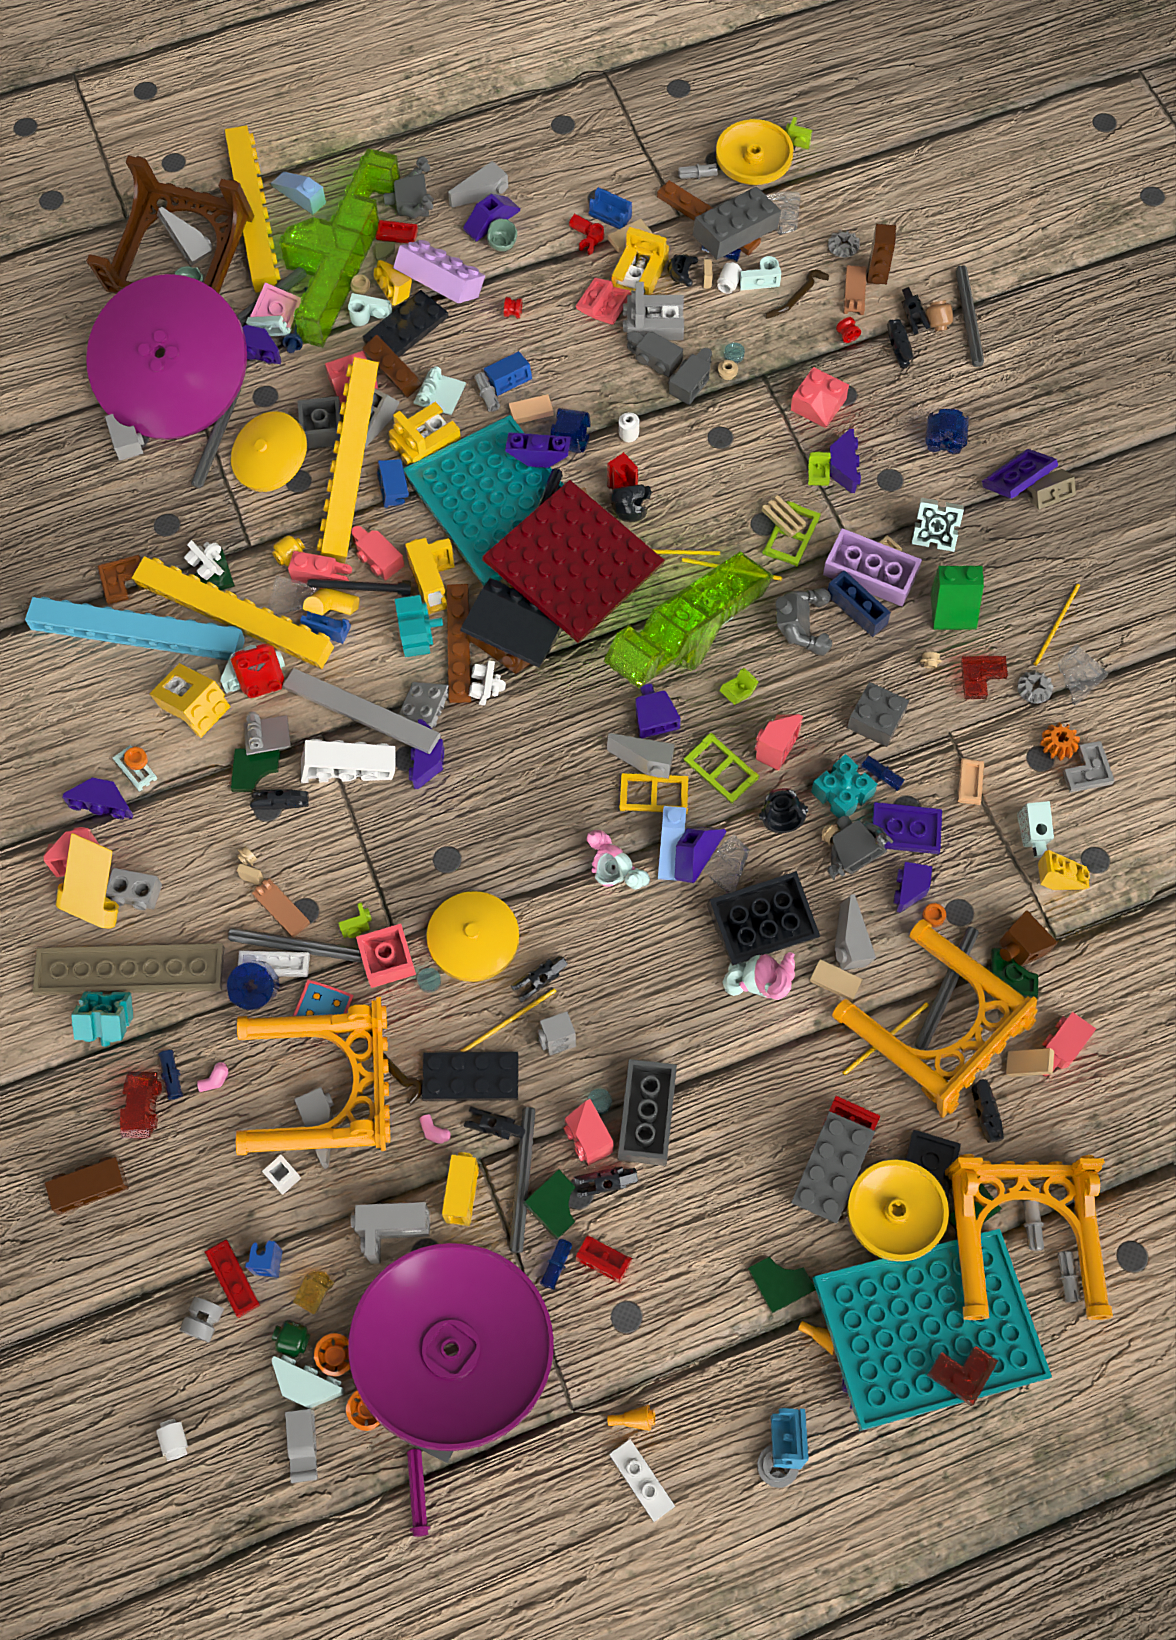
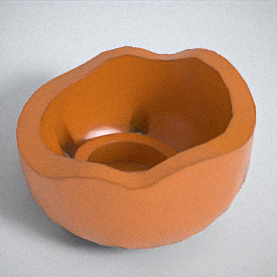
(333, 1355)
(363, 1414)

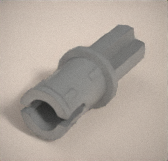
(697, 171)
(487, 392)
(1033, 1225)
(1069, 1277)

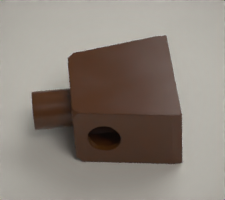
(1026, 941)

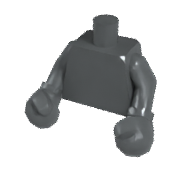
(794, 619)

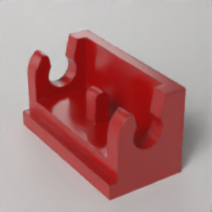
(621, 472)
(854, 1113)
(603, 1259)

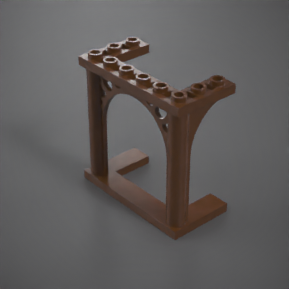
(146, 195)

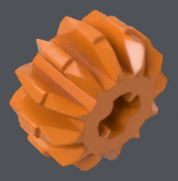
(1062, 749)

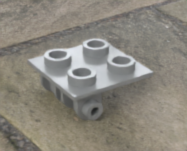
(424, 702)
(266, 733)

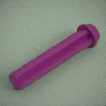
(417, 1493)

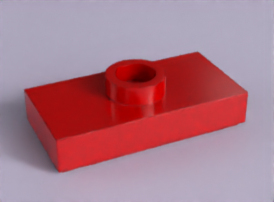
(396, 231)

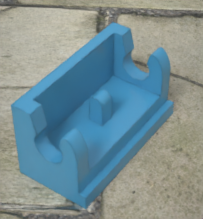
(789, 1438)

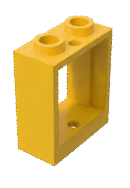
(460, 1189)

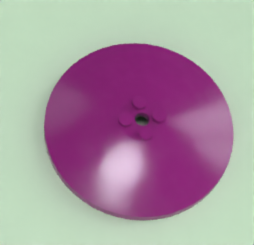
(200, 363)
(442, 1299)

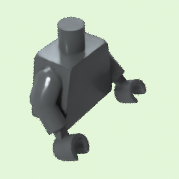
(411, 192)
(856, 846)

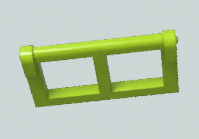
(768, 551)
(711, 738)

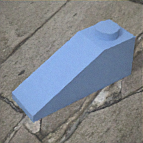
(301, 190)
(672, 830)

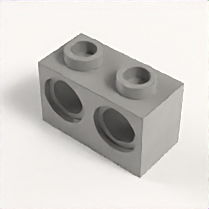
(135, 884)
(557, 1034)

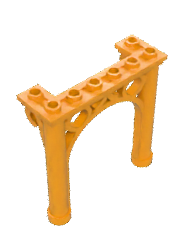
(1017, 1011)
(361, 1133)
(970, 1172)

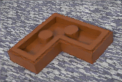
(114, 576)

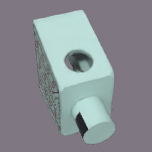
(1036, 826)

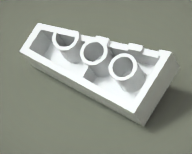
(346, 761)

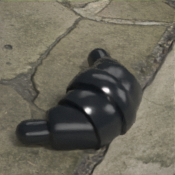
(679, 267)

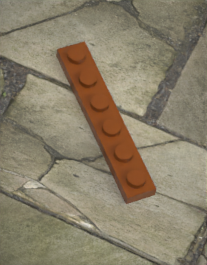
(692, 207)
(458, 645)

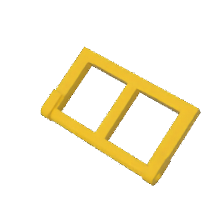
(625, 777)

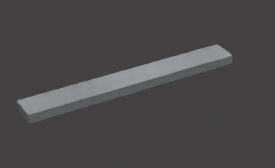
(362, 711)

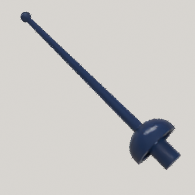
(293, 341)

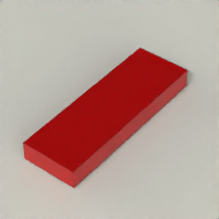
(232, 1278)

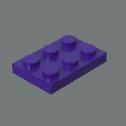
(1019, 473)
(910, 827)

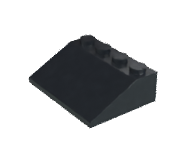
(511, 623)
(763, 918)

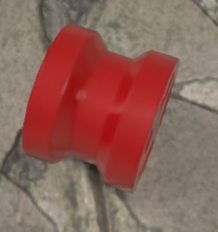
(513, 307)
(848, 330)

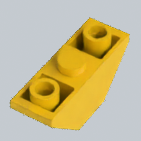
(392, 282)
(1062, 873)

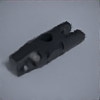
(914, 310)
(900, 342)
(279, 799)
(549, 970)
(987, 1111)
(504, 1125)
(617, 1178)

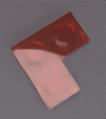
(978, 670)
(964, 1380)

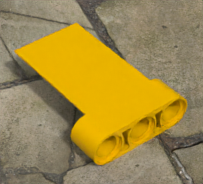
(86, 883)

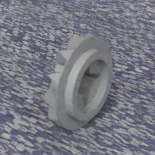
(843, 250)
(1040, 694)
(775, 1479)

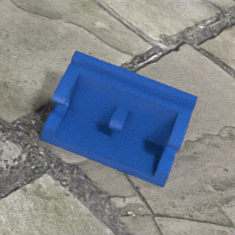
(610, 208)
(508, 373)
(392, 482)
(331, 627)
(267, 1262)

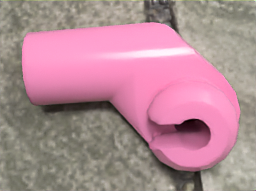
(216, 1078)
(432, 1132)

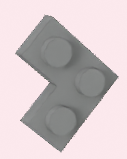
(1094, 771)

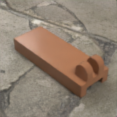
(855, 289)
(280, 908)

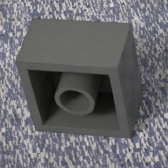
(320, 420)
(878, 714)

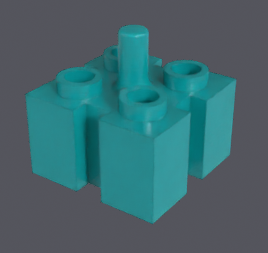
(415, 625)
(844, 787)
(102, 1017)

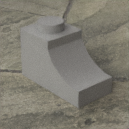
(124, 438)

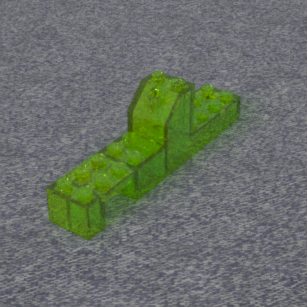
(337, 247)
(688, 621)

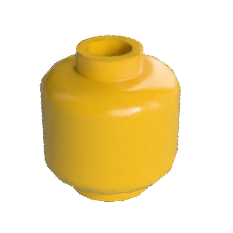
(284, 549)

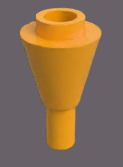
(819, 1334)
(637, 1418)

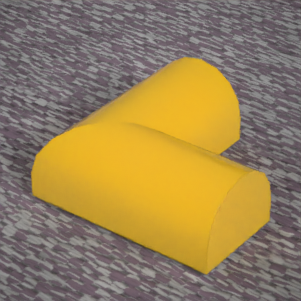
(331, 599)

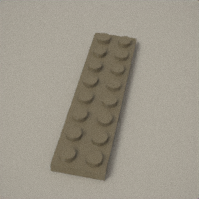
(129, 969)

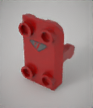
(258, 670)

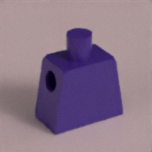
(655, 712)

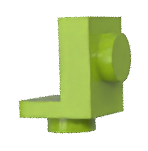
(800, 136)
(819, 468)
(739, 687)
(355, 926)

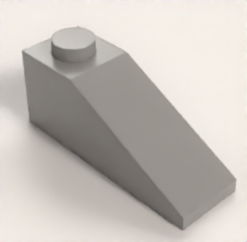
(486, 181)
(187, 238)
(381, 413)
(646, 755)
(852, 939)
(315, 1111)

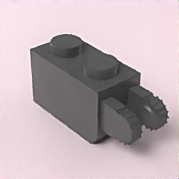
(655, 352)
(691, 376)

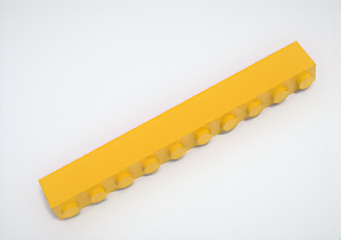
(257, 232)
(349, 459)
(231, 611)

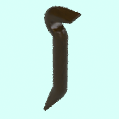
(799, 294)
(403, 1080)

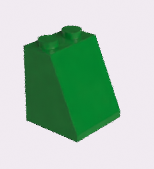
(956, 597)

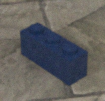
(858, 603)

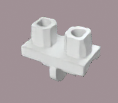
(198, 554)
(483, 690)

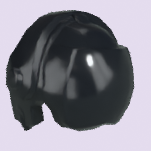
(628, 500)
(783, 811)

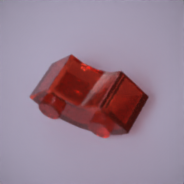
(139, 1115)

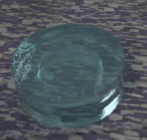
(734, 352)
(429, 980)
(601, 1100)

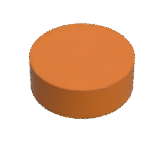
(135, 758)
(934, 914)

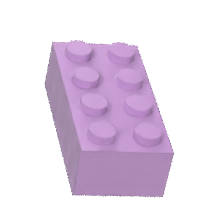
(439, 271)
(874, 566)

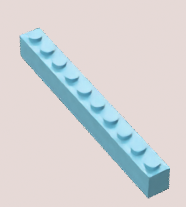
(134, 628)

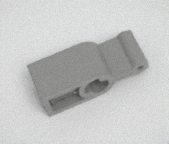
(302, 1445)

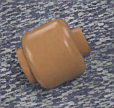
(939, 315)

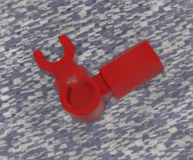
(594, 232)

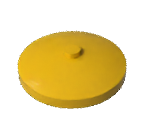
(754, 152)
(268, 451)
(473, 936)
(898, 1210)

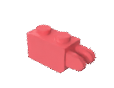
(377, 552)
(311, 566)
(1069, 1039)

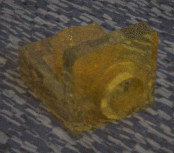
(313, 1291)

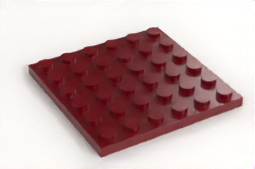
(573, 560)

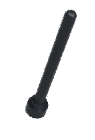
(402, 588)

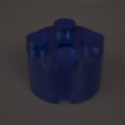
(574, 425)
(947, 431)
(242, 993)

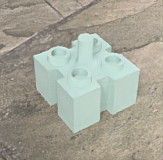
(937, 524)

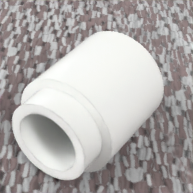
(729, 277)
(628, 427)
(172, 1439)

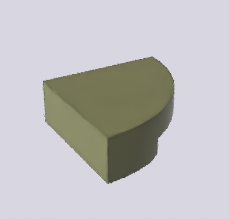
(384, 250)

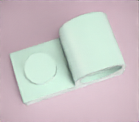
(765, 277)
(363, 307)

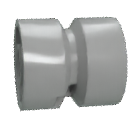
(198, 1328)

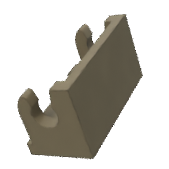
(1052, 489)

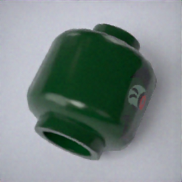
(291, 1338)

